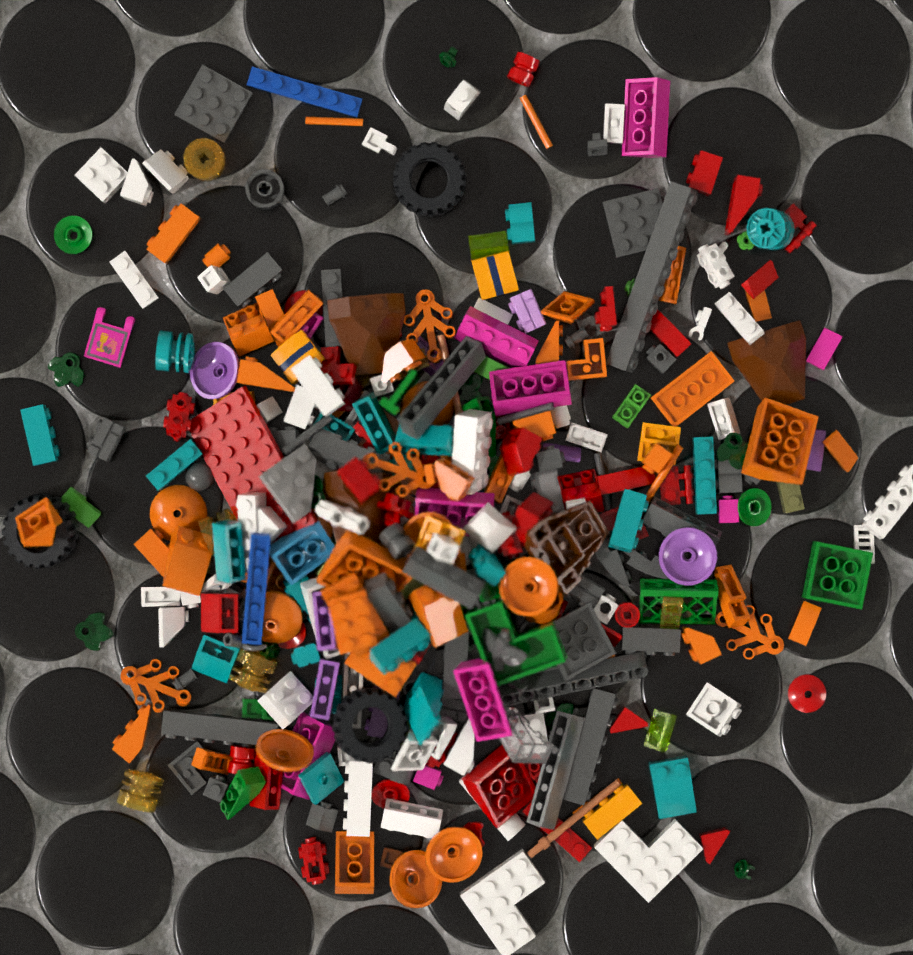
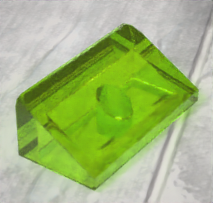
(488, 244)
(660, 731)

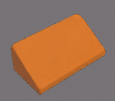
(759, 307)
(840, 450)

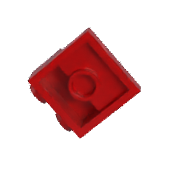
(606, 315)

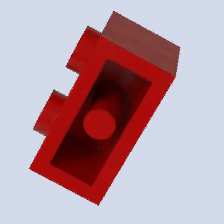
(704, 172)

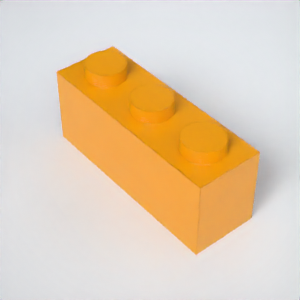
(611, 811)

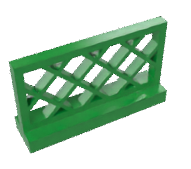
(391, 405)
(666, 587)

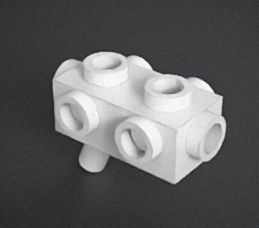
(715, 264)

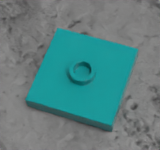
(321, 778)

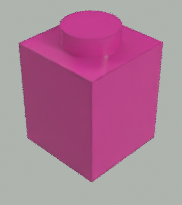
(727, 510)
(428, 777)

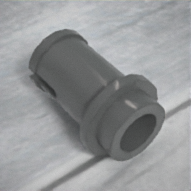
(334, 194)
(576, 338)
(184, 680)

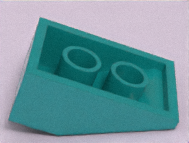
(672, 787)

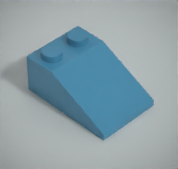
(301, 551)

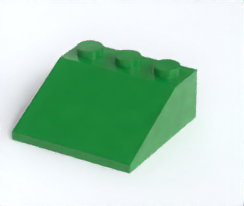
(837, 575)

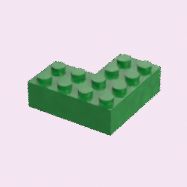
(539, 644)

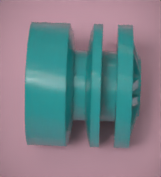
(781, 229)
(173, 351)

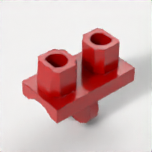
(395, 510)

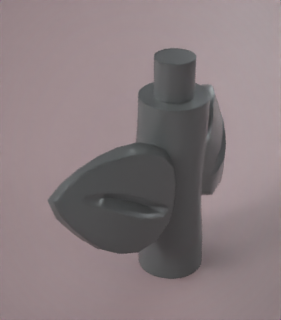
(235, 640)
(501, 650)

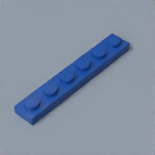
(304, 92)
(256, 588)

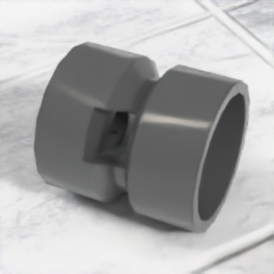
(395, 538)

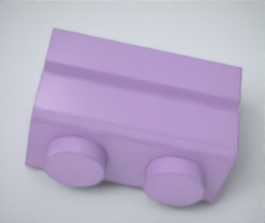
(527, 311)

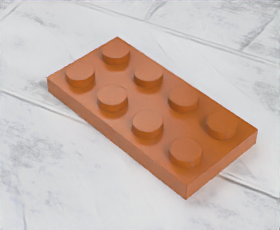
(692, 389)
(349, 584)

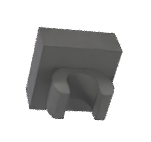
(597, 146)

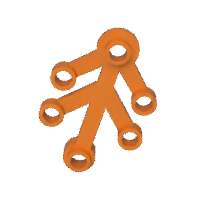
(429, 322)
(402, 470)
(753, 634)
(153, 684)

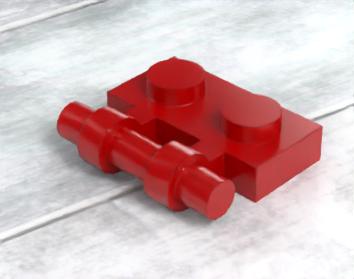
(806, 230)
(670, 488)

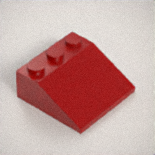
(500, 786)

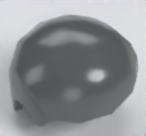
(199, 476)

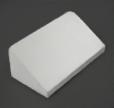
(493, 311)
(723, 418)

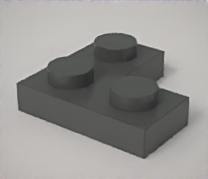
(187, 773)

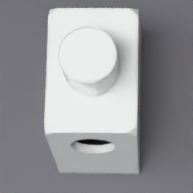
(461, 99)

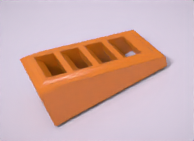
(202, 756)

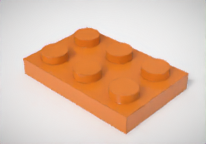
(352, 621)

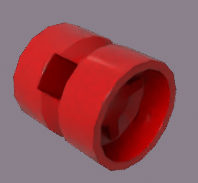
(523, 69)
(627, 614)
(241, 758)

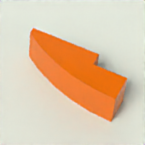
(270, 309)
(731, 596)

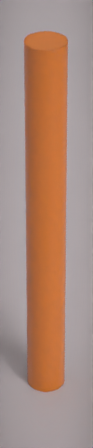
(663, 473)

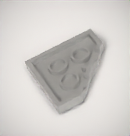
(292, 482)

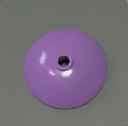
(207, 370)
(685, 570)

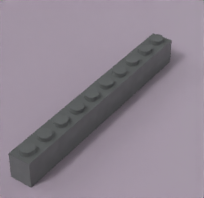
(652, 277)

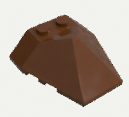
(367, 328)
(774, 363)
(339, 494)
(567, 542)

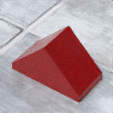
(626, 721)
(712, 842)

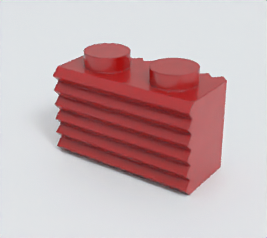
(359, 480)

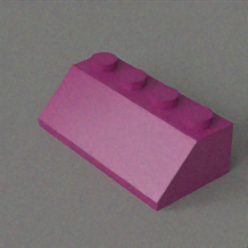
(646, 117)
(497, 338)
(529, 387)
(457, 512)
(482, 700)
(321, 738)

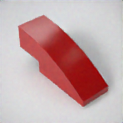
(668, 334)
(624, 480)

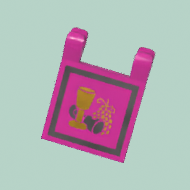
(108, 342)

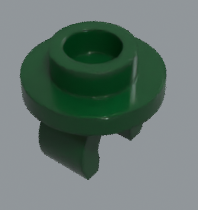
(448, 58)
(271, 651)
(742, 868)

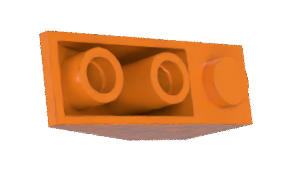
(551, 348)
(134, 738)

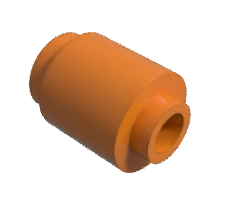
(217, 255)

